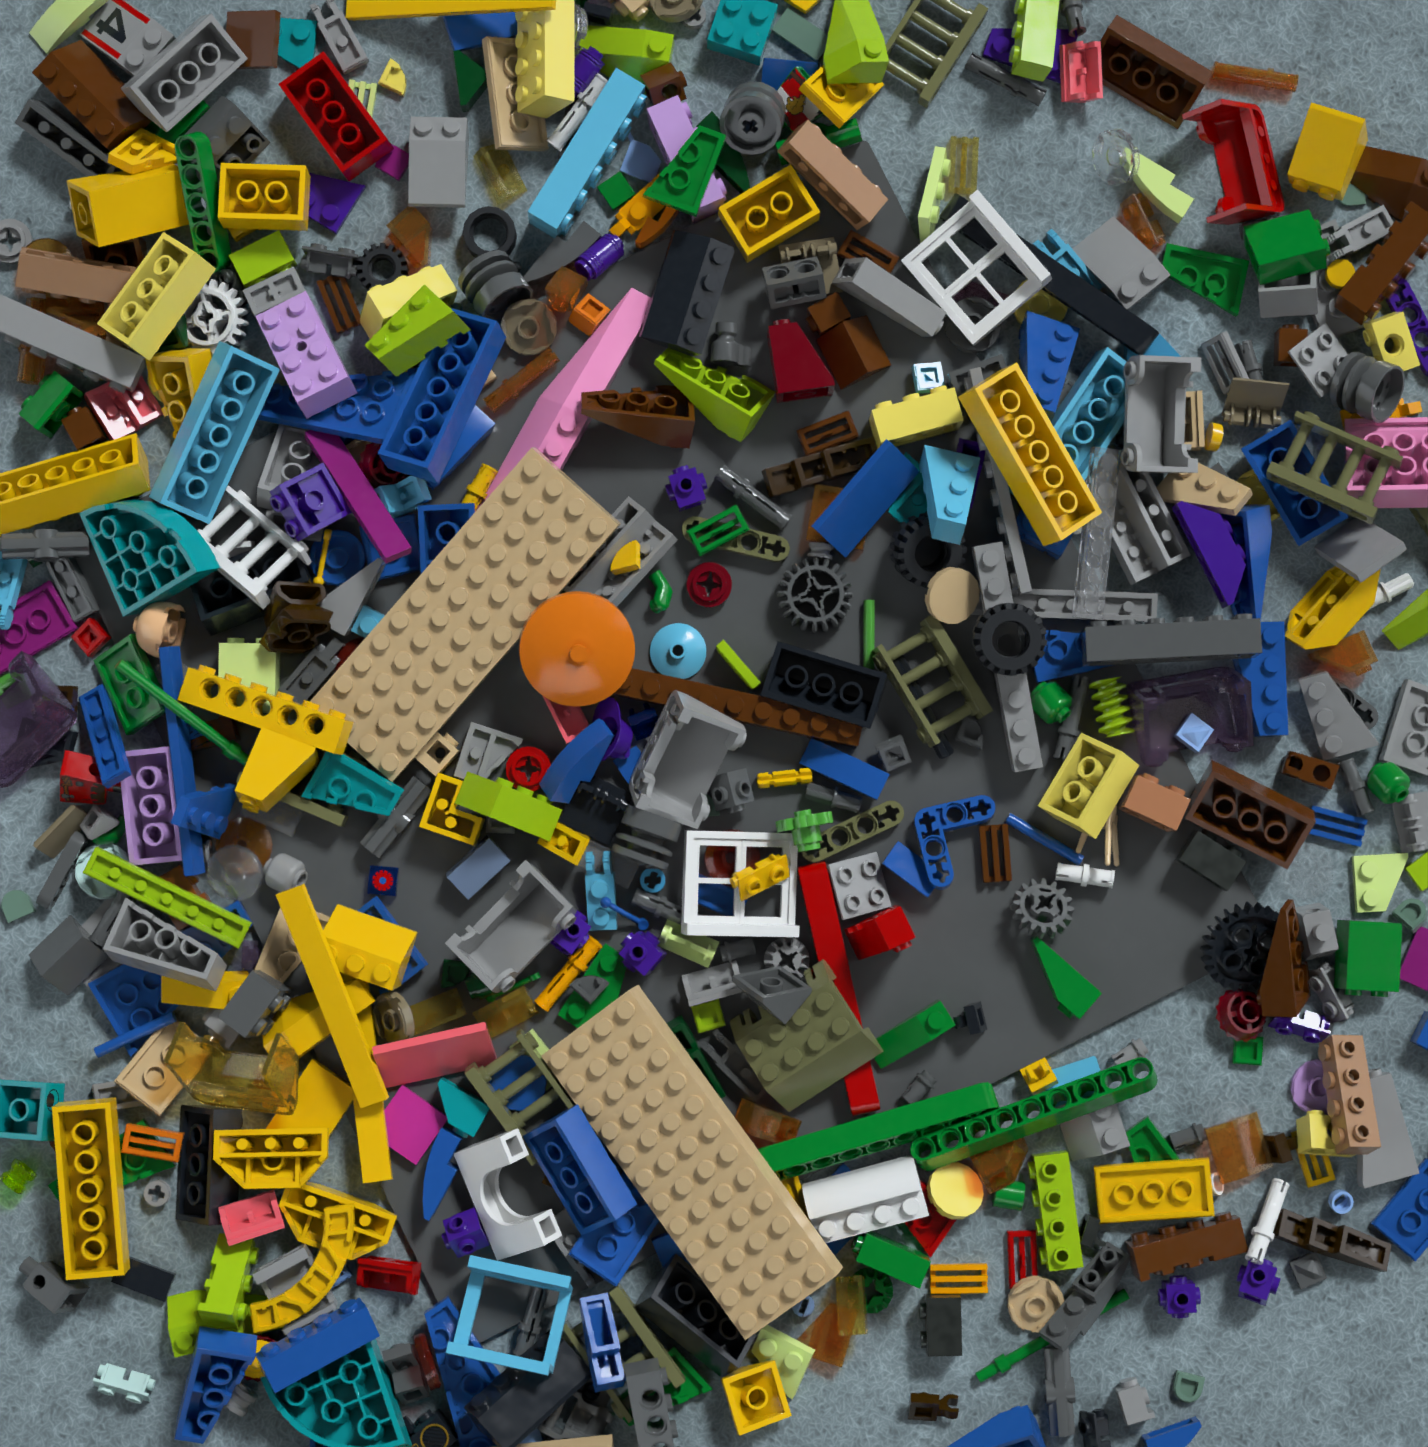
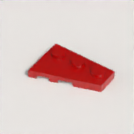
(932, 1228)

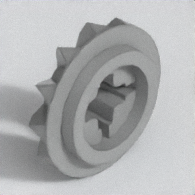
(18, 231)
(788, 945)

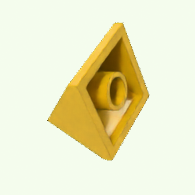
(755, 1396)

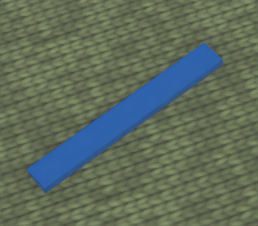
(181, 757)

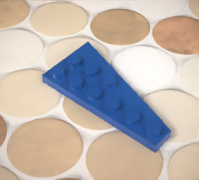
(359, 417)
(134, 995)

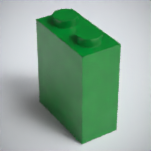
(1285, 246)
(1368, 957)
(891, 1257)

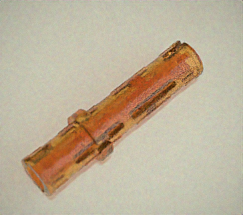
(1253, 76)
(519, 381)

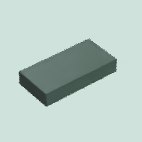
(801, 34)

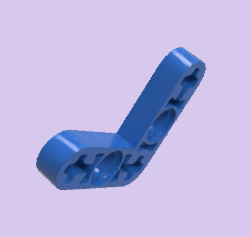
(943, 825)

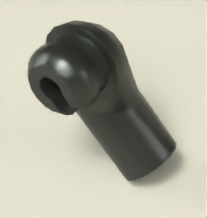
(232, 278)

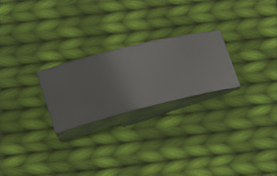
(561, 254)

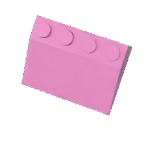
(1402, 486)

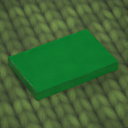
(131, 703)

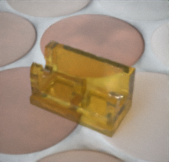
(437, 1010)
(507, 1011)
(851, 1305)

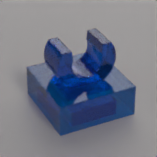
(643, 722)

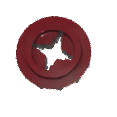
(720, 577)

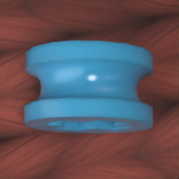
(647, 873)

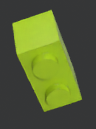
(263, 259)

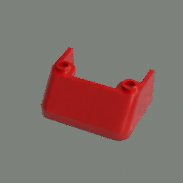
(1243, 160)

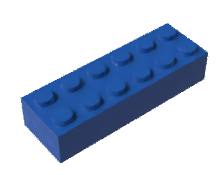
(441, 400)

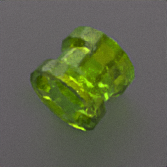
(18, 1176)

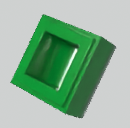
(1010, 1197)

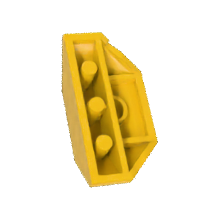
(1330, 609)
(271, 1155)
(305, 1216)

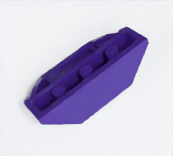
(1214, 549)

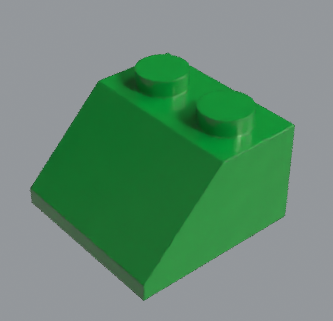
(50, 404)

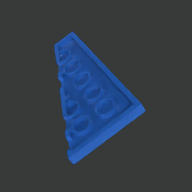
(460, 1375)

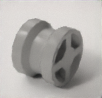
(240, 1399)

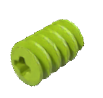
(1111, 707)

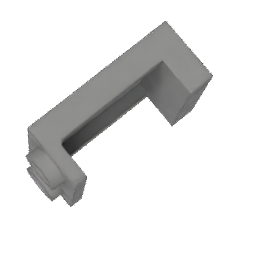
(285, 1272)

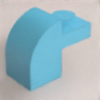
(404, 496)

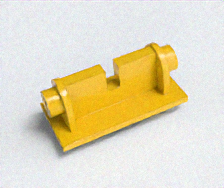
(767, 873)

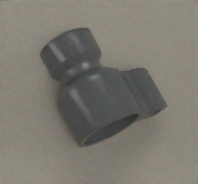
(726, 350)

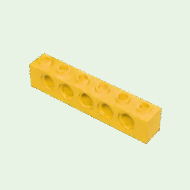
(197, 689)

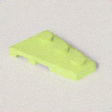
(933, 193)

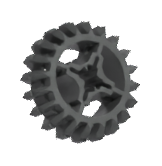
(808, 571)

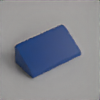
(777, 70)
(909, 868)

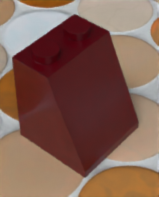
(796, 365)

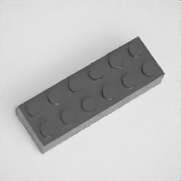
(1171, 642)

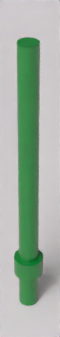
(229, 748)
(1004, 1363)

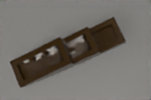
(818, 467)
(1332, 1240)

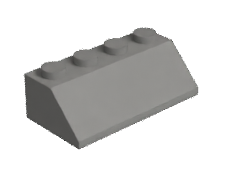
(184, 72)

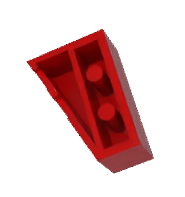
(881, 933)

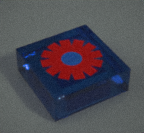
(383, 880)

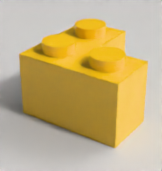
(444, 815)

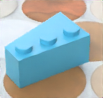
(948, 490)

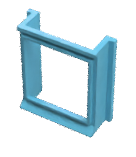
(537, 1278)

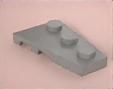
(1333, 718)

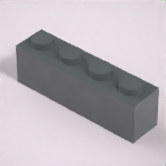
(65, 138)

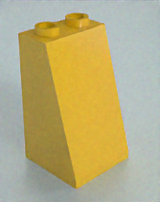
(127, 205)

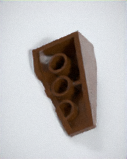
(1392, 180)
(656, 415)
(1285, 977)

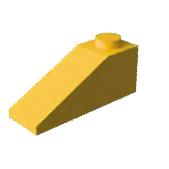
(187, 994)

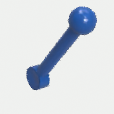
(642, 923)

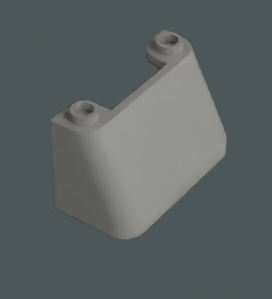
(1157, 414)
(683, 759)
(514, 929)

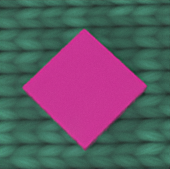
(412, 1124)

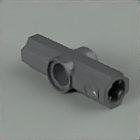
(45, 545)
(389, 827)
(1059, 1391)

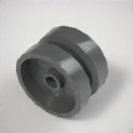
(752, 118)

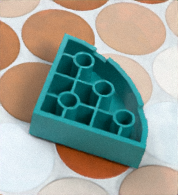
(146, 552)
(345, 1403)

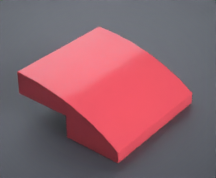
(123, 412)

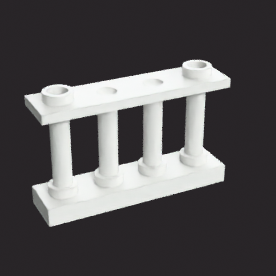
(238, 571)

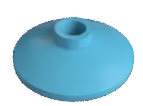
(678, 666)

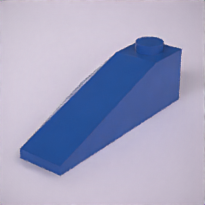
(438, 526)
(1007, 1429)

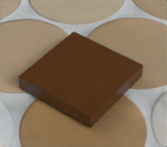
(256, 36)

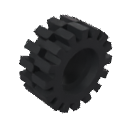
(377, 254)

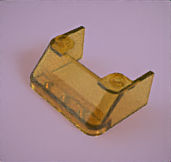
(234, 1077)

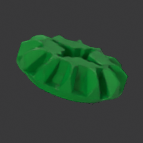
(882, 1284)

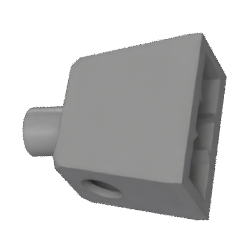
(1316, 931)

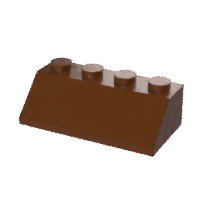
(1150, 72)
(91, 93)

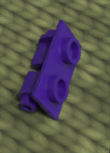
(1312, 1027)

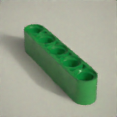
(205, 188)

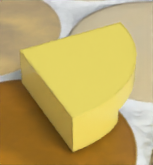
(393, 78)

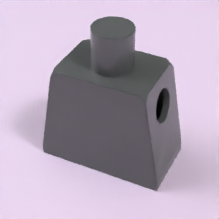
(49, 1286)

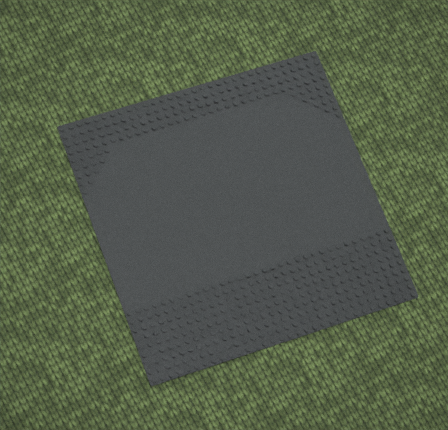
(967, 947)

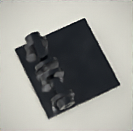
(596, 809)

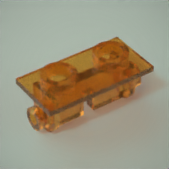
(1136, 211)

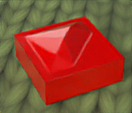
(90, 637)

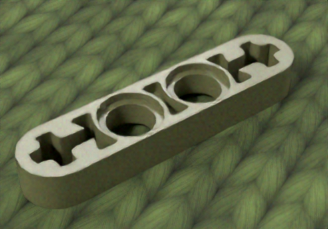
(735, 545)
(852, 831)

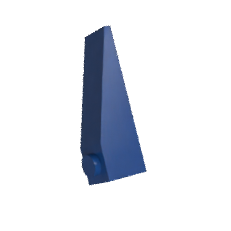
(1253, 533)

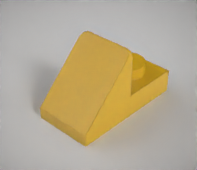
(566, 843)

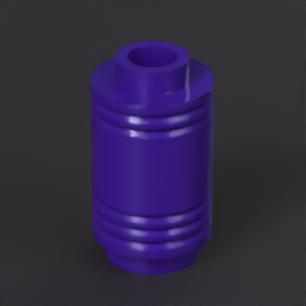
(586, 66)
(599, 256)

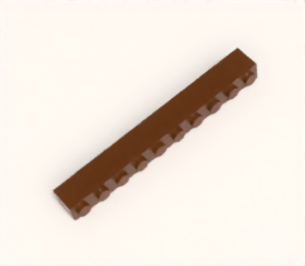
(741, 707)

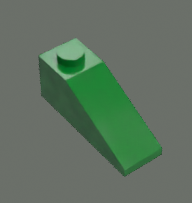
(1067, 985)
(913, 1033)

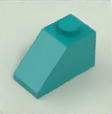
(462, 1108)

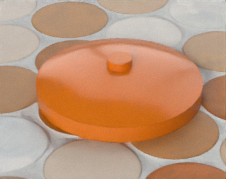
(576, 648)

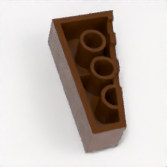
(1386, 266)
(1185, 1245)

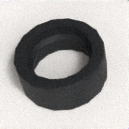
(486, 213)

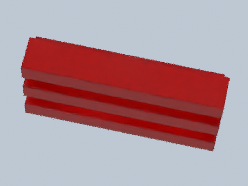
(1033, 1253)

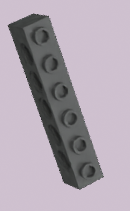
(640, 1378)

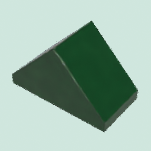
(470, 80)

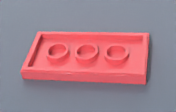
(434, 1054)

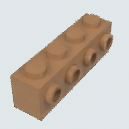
(832, 174)
(70, 276)
(1349, 1095)

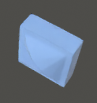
(1193, 732)

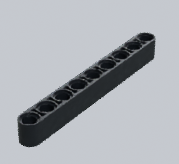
(1069, 289)

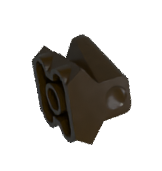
(295, 617)

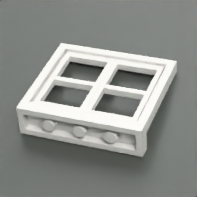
(1007, 243)
(738, 923)

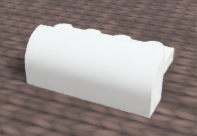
(865, 1199)

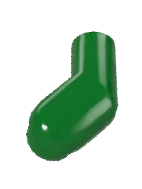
(663, 592)
(113, 835)

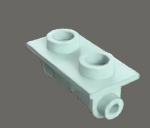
(113, 1381)

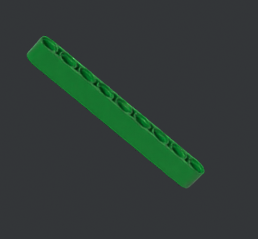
(1048, 1116)
(877, 1131)

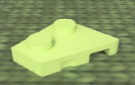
(1376, 880)
(789, 1354)

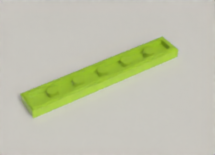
(167, 897)

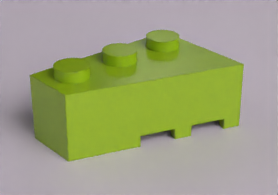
(414, 331)
(509, 805)
(228, 1283)

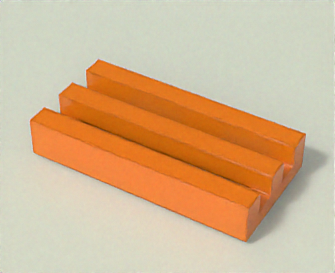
(175, 1157)

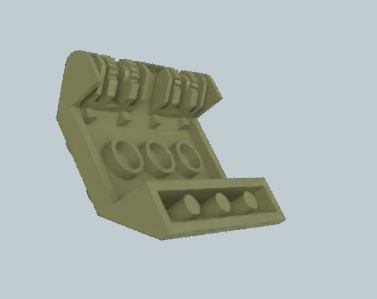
(811, 1049)

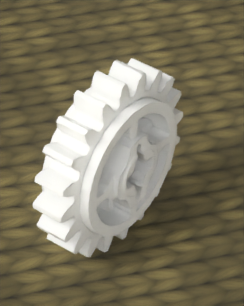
(213, 329)

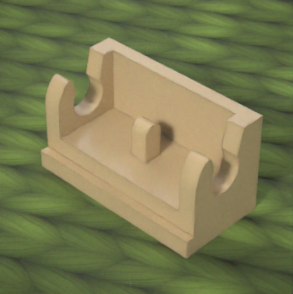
(1194, 420)

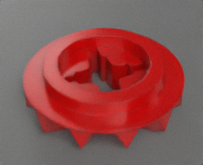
(518, 760)

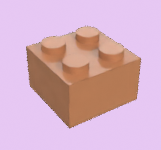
(1154, 803)

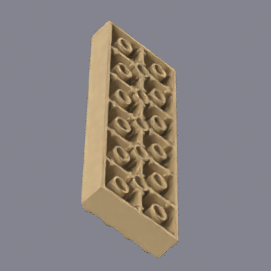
(465, 612)
(692, 1162)

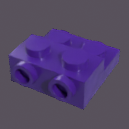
(309, 502)

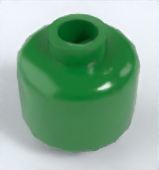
(1051, 702)
(1388, 782)

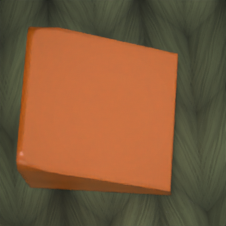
(588, 314)

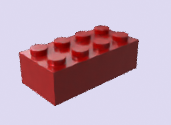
(336, 116)

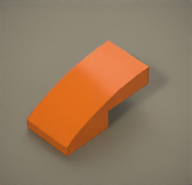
(653, 229)

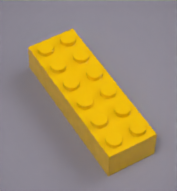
(1030, 454)
(72, 483)
(91, 1188)

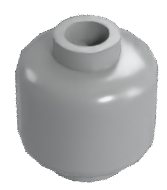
(284, 872)

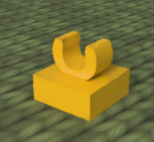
(1039, 1076)

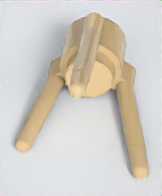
(1110, 831)

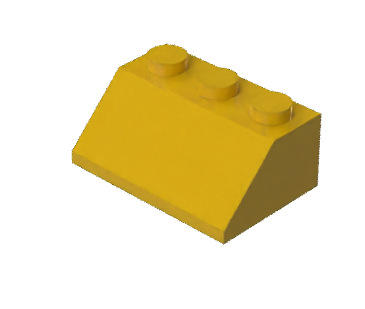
(369, 947)

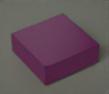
(394, 163)

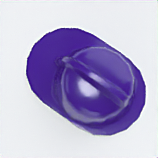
(609, 712)

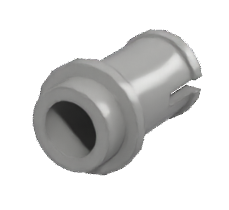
(1132, 1051)

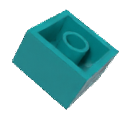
(742, 29)
(28, 1109)

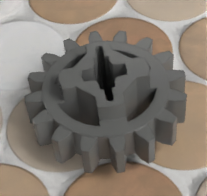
(1042, 908)

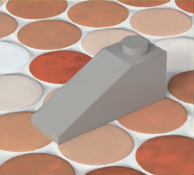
(350, 597)

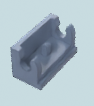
(477, 867)

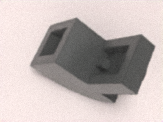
(406, 1372)

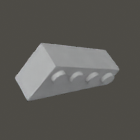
(159, 948)

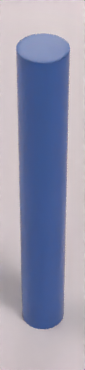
(1044, 839)
(135, 1034)

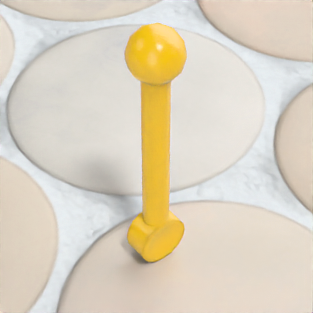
(327, 536)

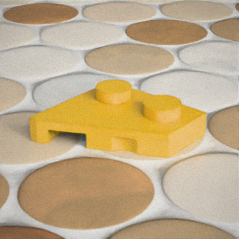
(142, 153)

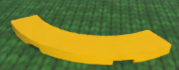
(318, 1280)

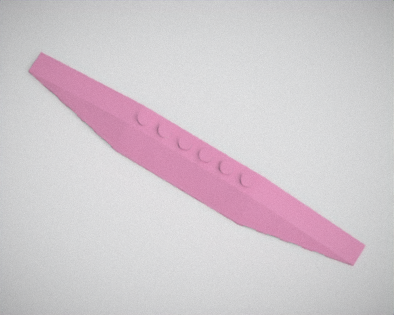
(556, 419)

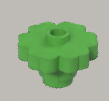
(805, 828)

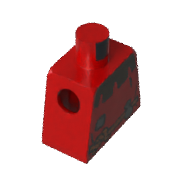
(81, 780)

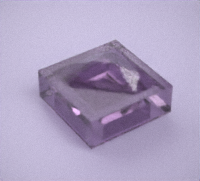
(250, 954)

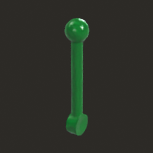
(517, 984)

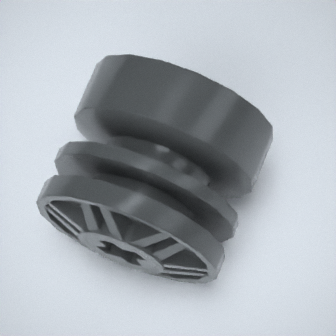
(493, 284)
(1367, 387)
(646, 838)

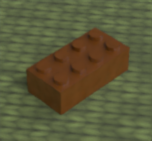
(1250, 814)

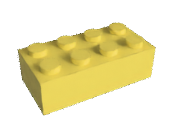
(545, 60)
(156, 296)

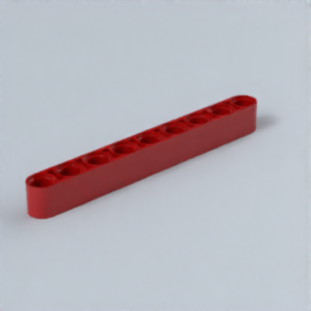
(830, 947)

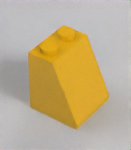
(1327, 152)
(273, 770)

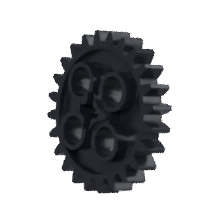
(1244, 946)

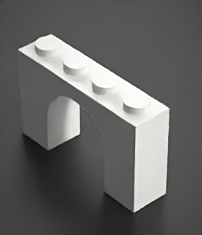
(505, 1229)

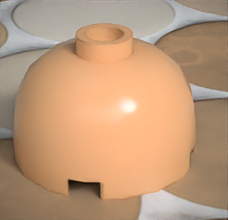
(159, 627)

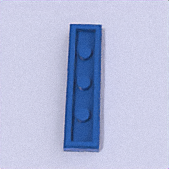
(105, 736)

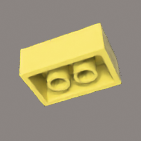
(916, 417)
(1088, 785)

